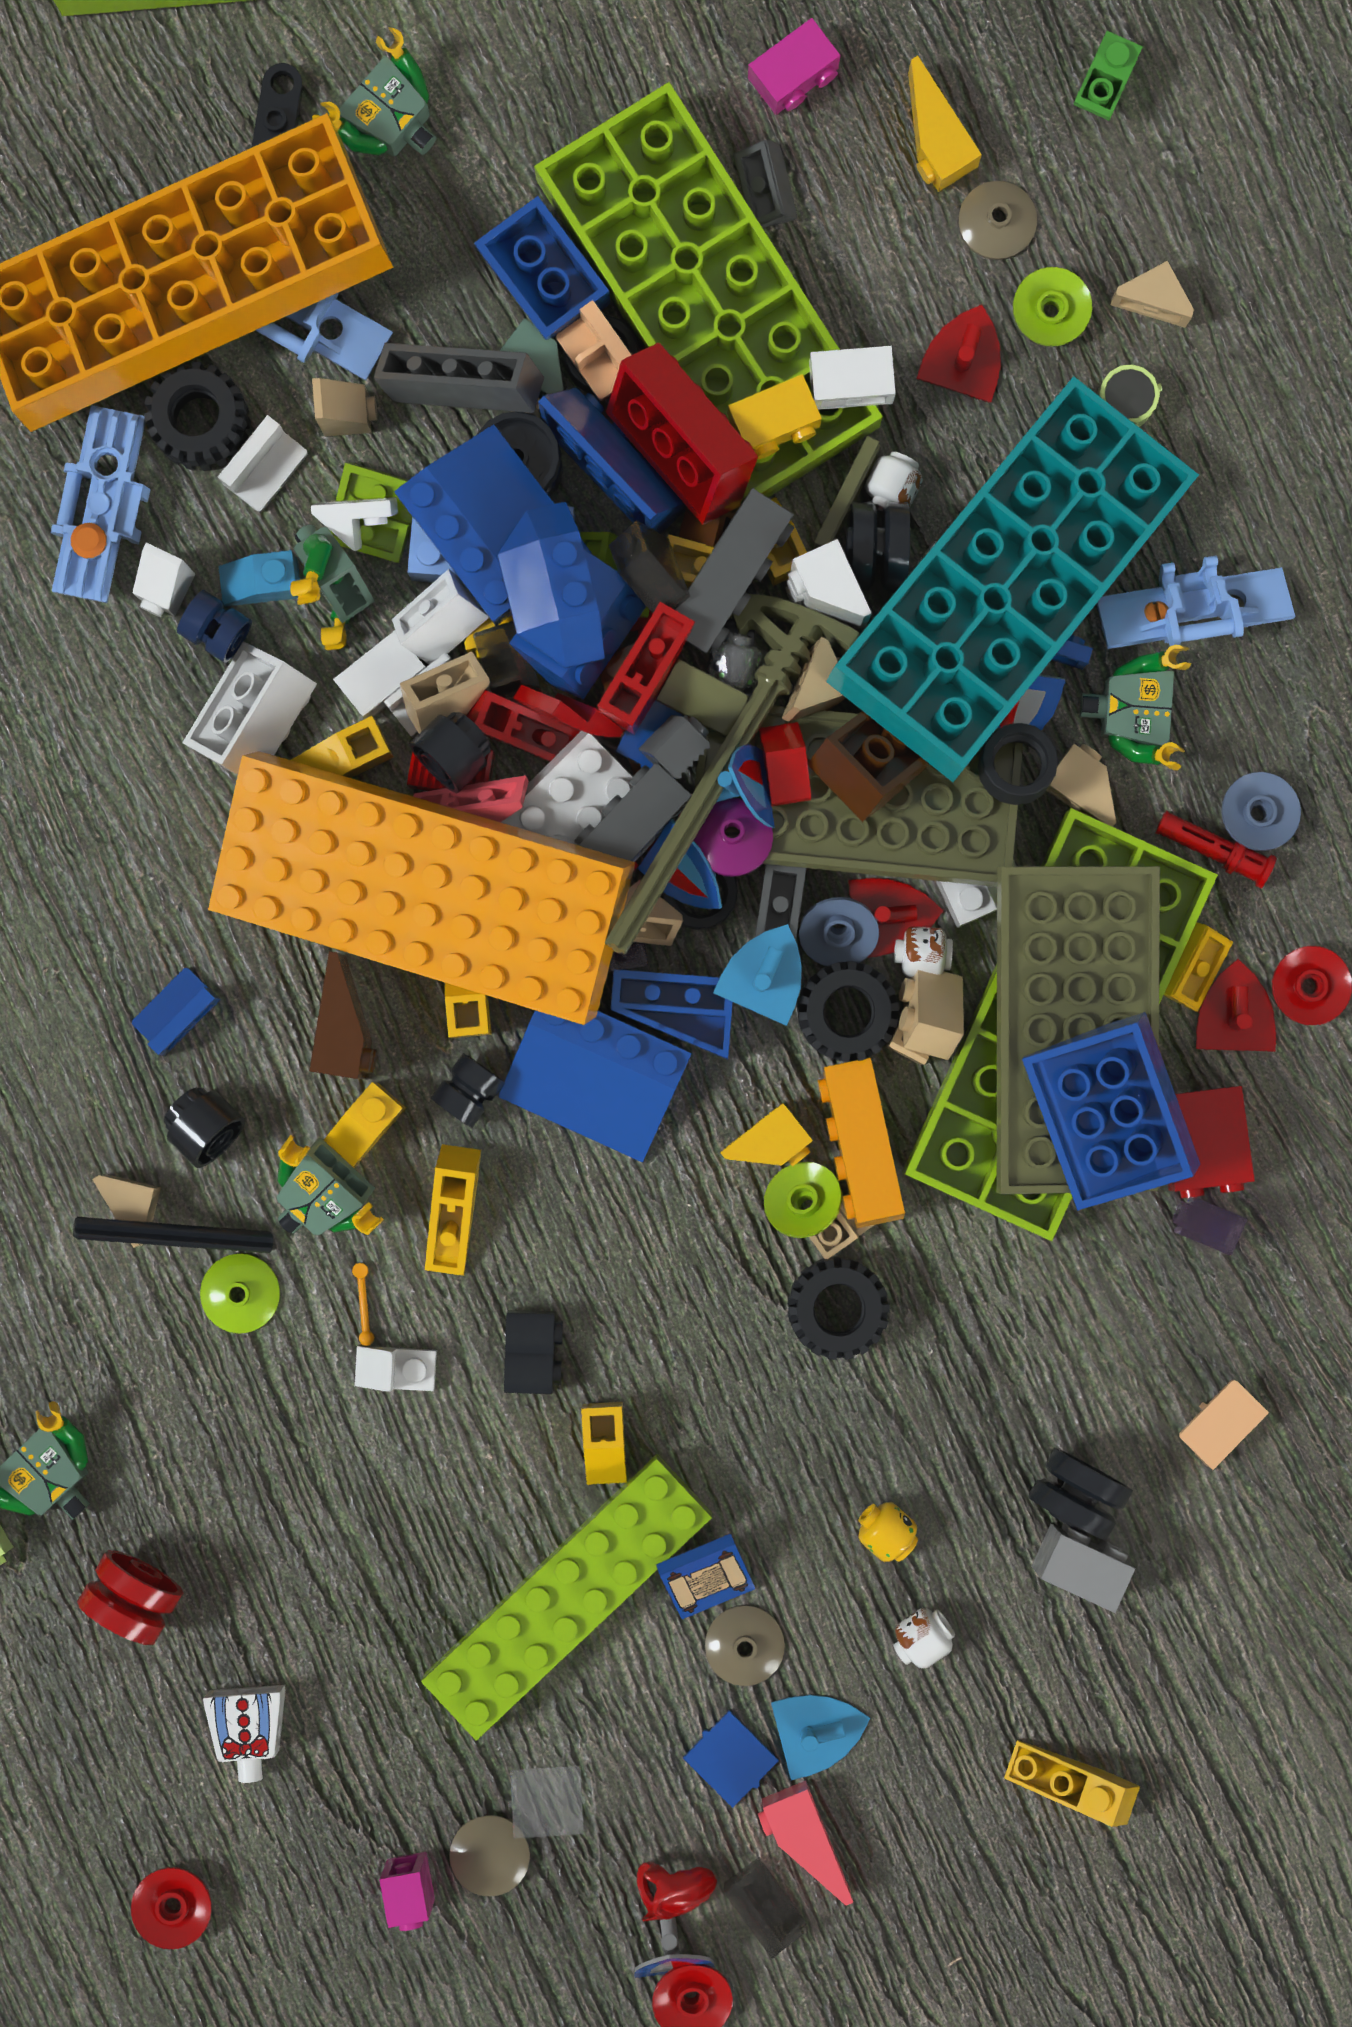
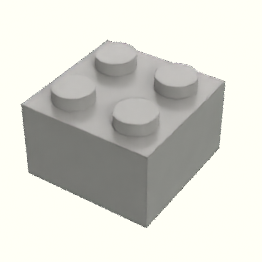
(1083, 1567)

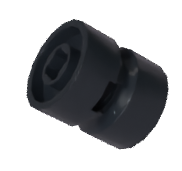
(467, 1090)

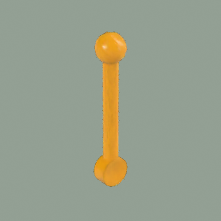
(360, 1271)

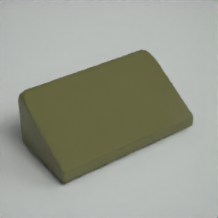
(703, 697)

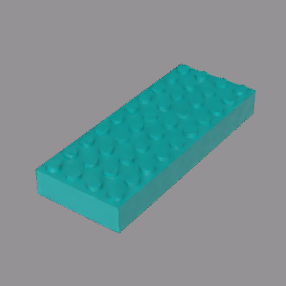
(1011, 579)

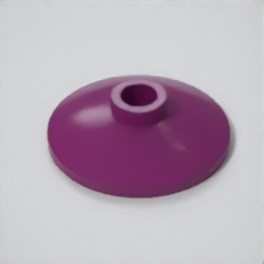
(738, 854)

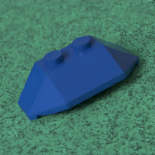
(552, 587)

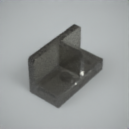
(502, 663)

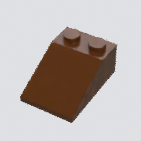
(865, 765)
(342, 1032)

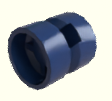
(202, 619)

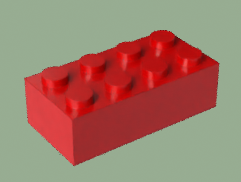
(681, 433)

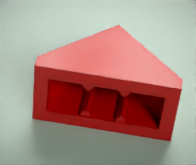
(785, 763)

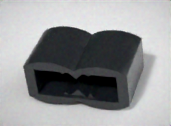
(531, 1352)

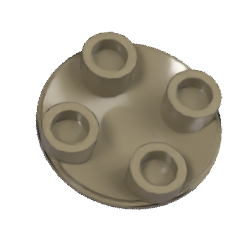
(488, 1857)

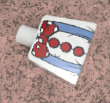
(246, 1726)

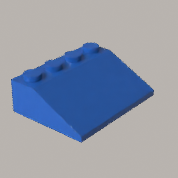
(610, 459)
(471, 507)
(596, 1079)
(1112, 1112)

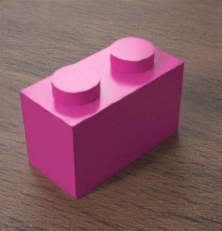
(794, 67)
(407, 1891)

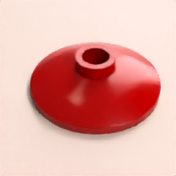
(1331, 982)
(157, 1921)
(707, 2009)

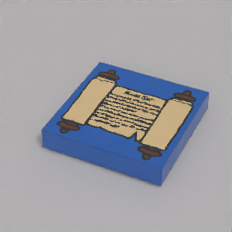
(705, 1576)

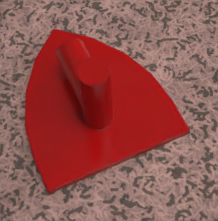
(964, 356)
(894, 908)
(1236, 1013)

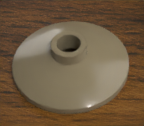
(993, 238)
(740, 1625)

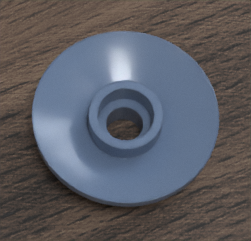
(1276, 801)
(834, 945)

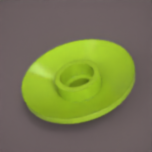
(1056, 288)
(792, 1188)
(260, 1290)

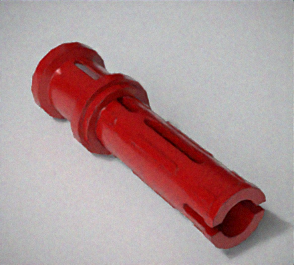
(1232, 855)

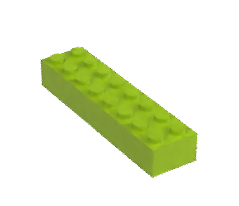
(566, 1597)

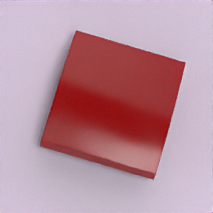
(568, 712)

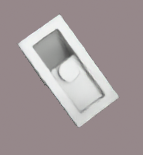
(345, 516)
(395, 1368)

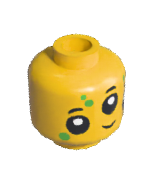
(887, 1532)

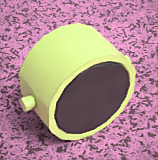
(1131, 392)

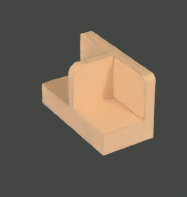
(594, 349)
(1223, 1424)

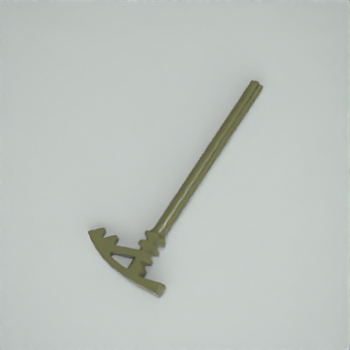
(773, 680)

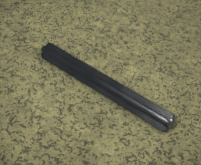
(172, 1235)

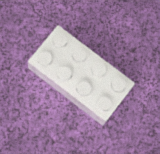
(572, 790)

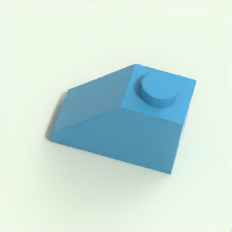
(259, 578)

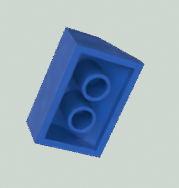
(542, 268)
(618, 613)

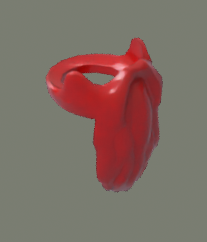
(674, 1892)

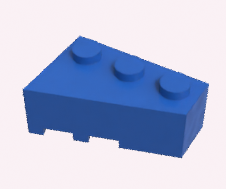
(676, 1006)

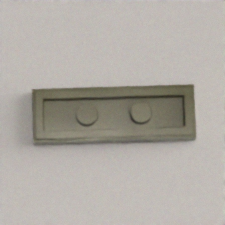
(849, 492)

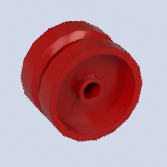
(130, 1597)

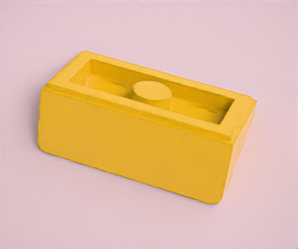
(1198, 966)

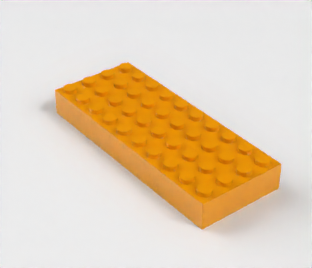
(183, 272)
(420, 886)

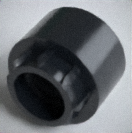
(452, 750)
(202, 1126)

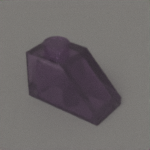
(1208, 1225)

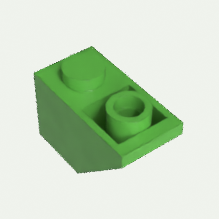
(1108, 75)

